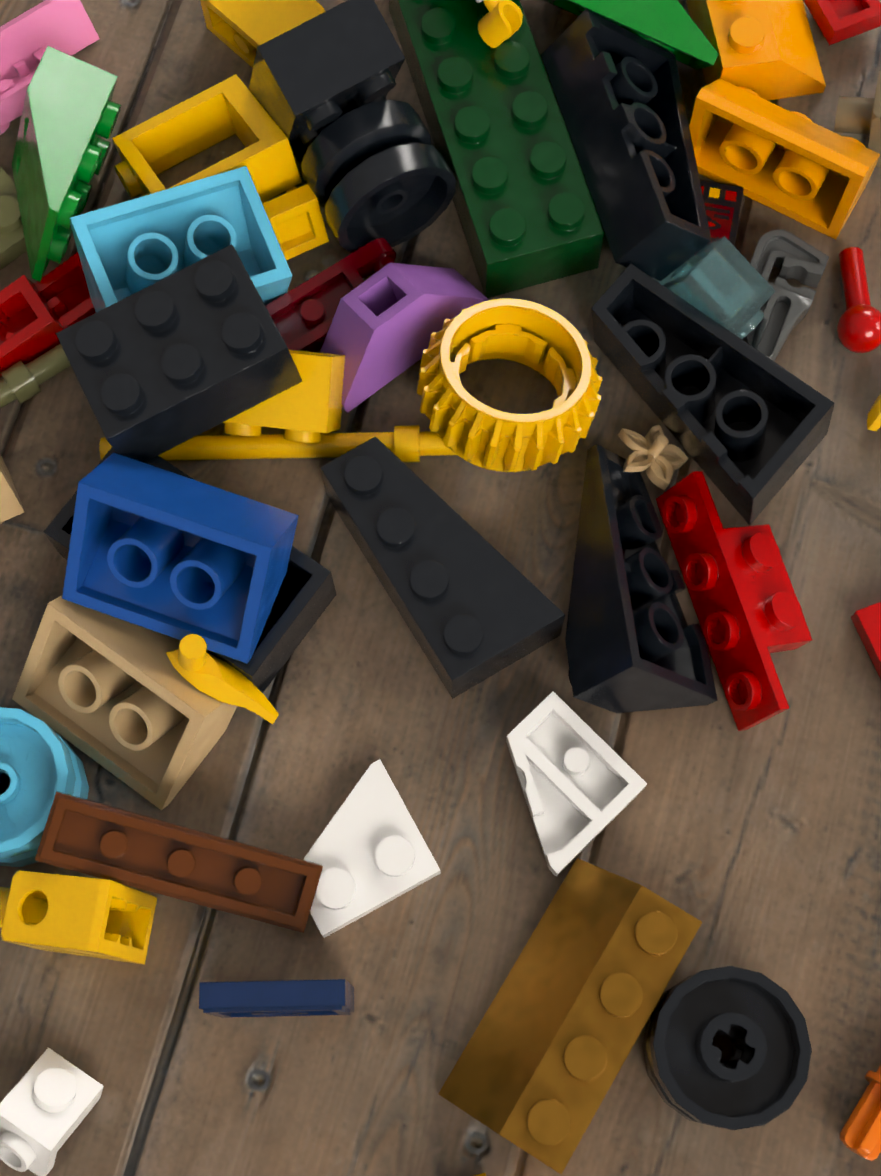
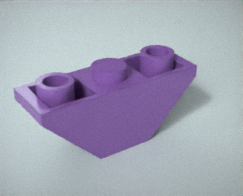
(390, 323)

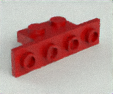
(738, 597)

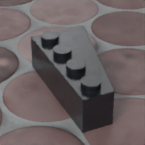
(631, 142)

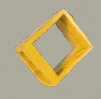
(199, 124)

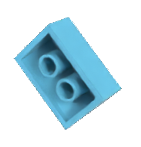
(171, 229)

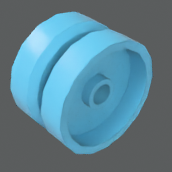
(36, 766)

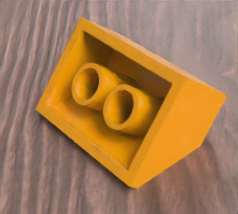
(760, 46)
(779, 156)

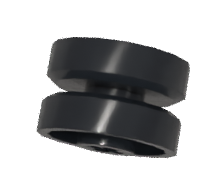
(378, 175)
(767, 1042)

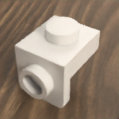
(44, 1112)

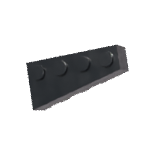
(712, 390)
(443, 577)

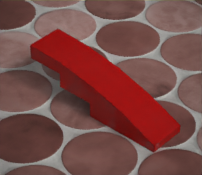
(39, 310)

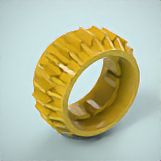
(518, 333)

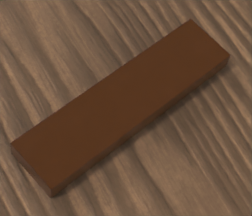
(178, 862)

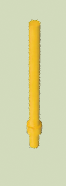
(405, 442)

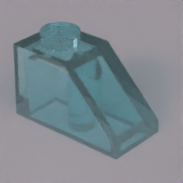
(722, 286)

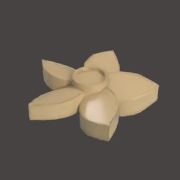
(652, 455)

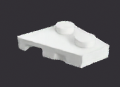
(568, 779)
(367, 854)

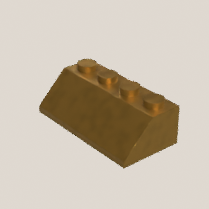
(570, 1012)

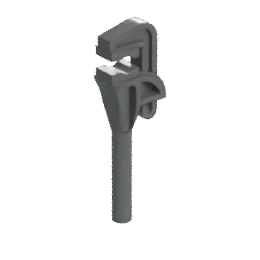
(788, 303)

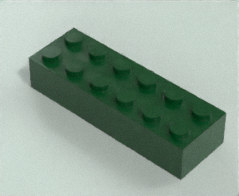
(505, 144)

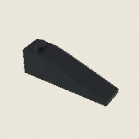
(624, 617)

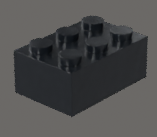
(325, 70)
(179, 357)

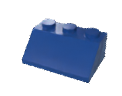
(177, 555)

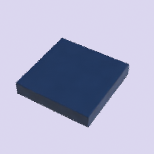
(277, 998)

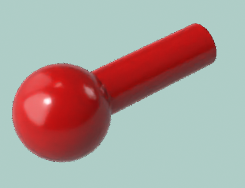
(861, 323)

